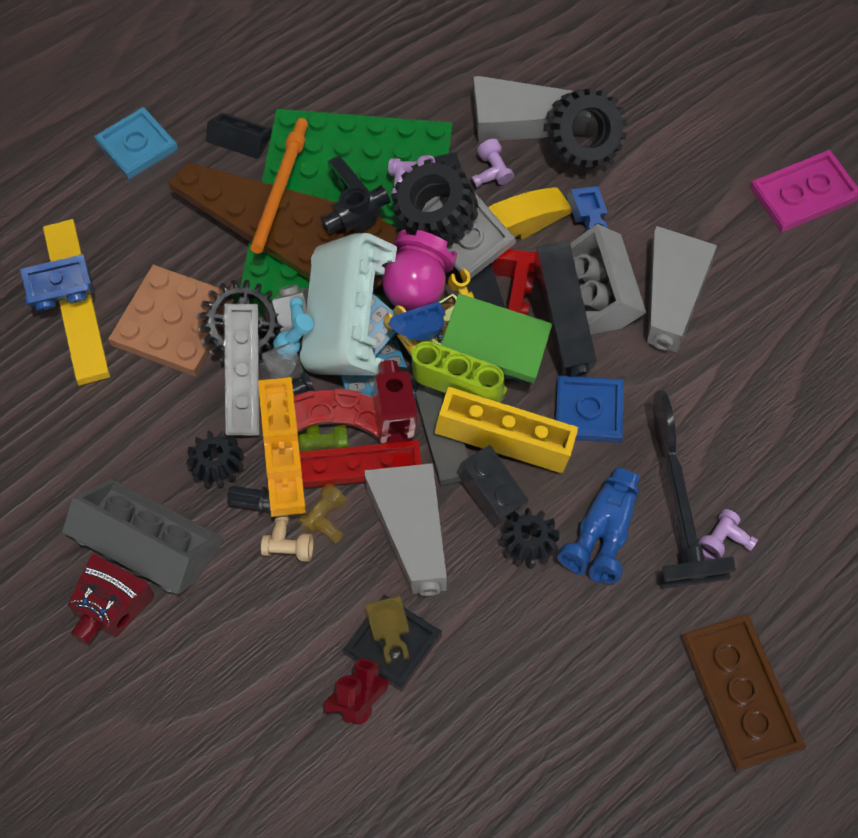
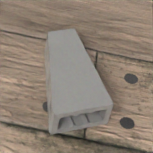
(517, 109)
(676, 281)
(410, 517)

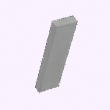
(241, 369)

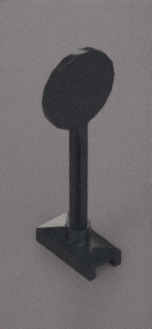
(695, 568)

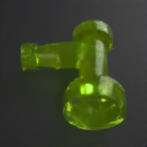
(314, 440)

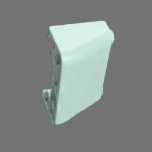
(342, 305)

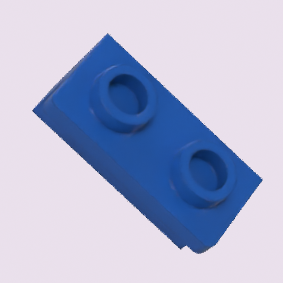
(56, 282)

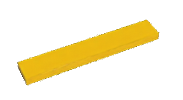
(78, 317)

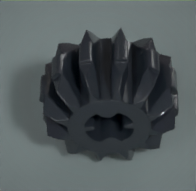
(210, 471)
(539, 546)

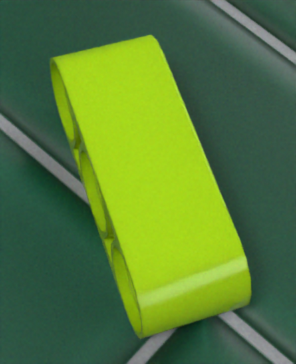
(446, 362)

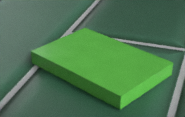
(497, 336)

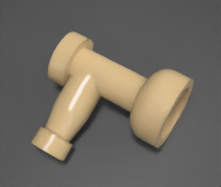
(277, 544)

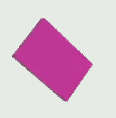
(805, 190)

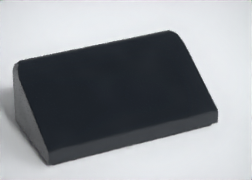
(238, 135)

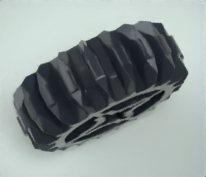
(244, 295)

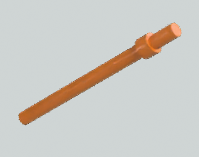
(293, 145)

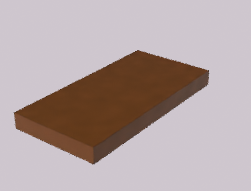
(742, 693)

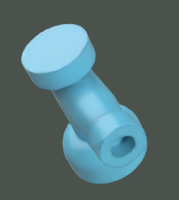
(301, 325)

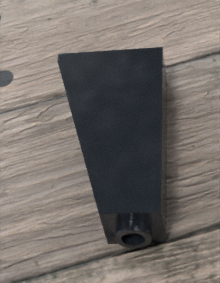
(564, 307)

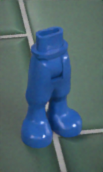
(606, 519)

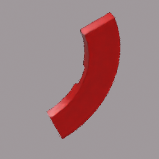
(336, 407)

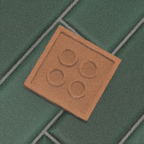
(164, 321)

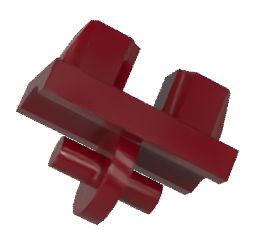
(357, 692)

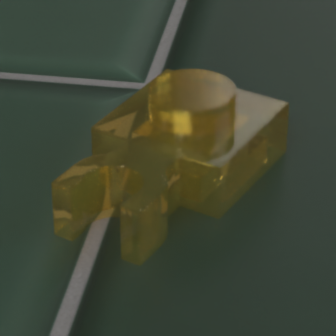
(387, 623)

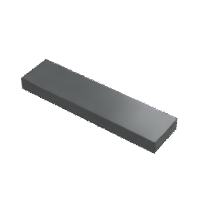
(445, 451)

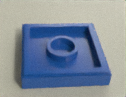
(592, 406)

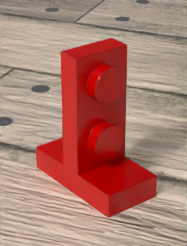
(519, 266)

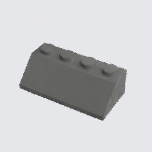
(141, 535)

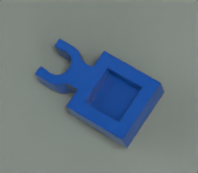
(588, 206)

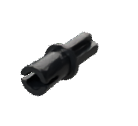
(249, 498)

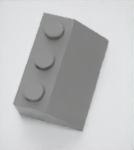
(606, 280)

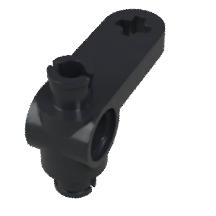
(356, 204)

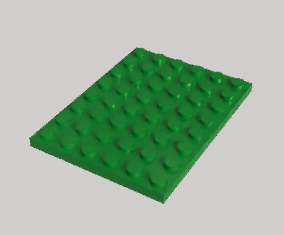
(365, 146)

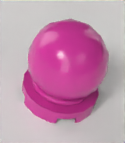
(418, 270)

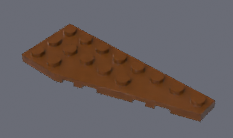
(297, 223)

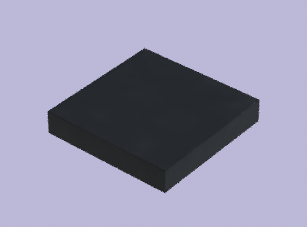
(419, 642)

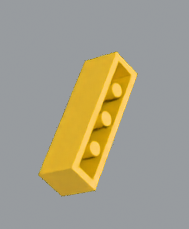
(506, 429)

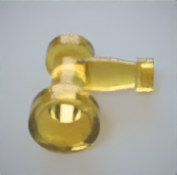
(315, 519)

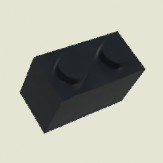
(492, 486)

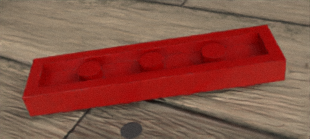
(349, 463)

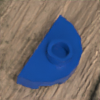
(419, 323)

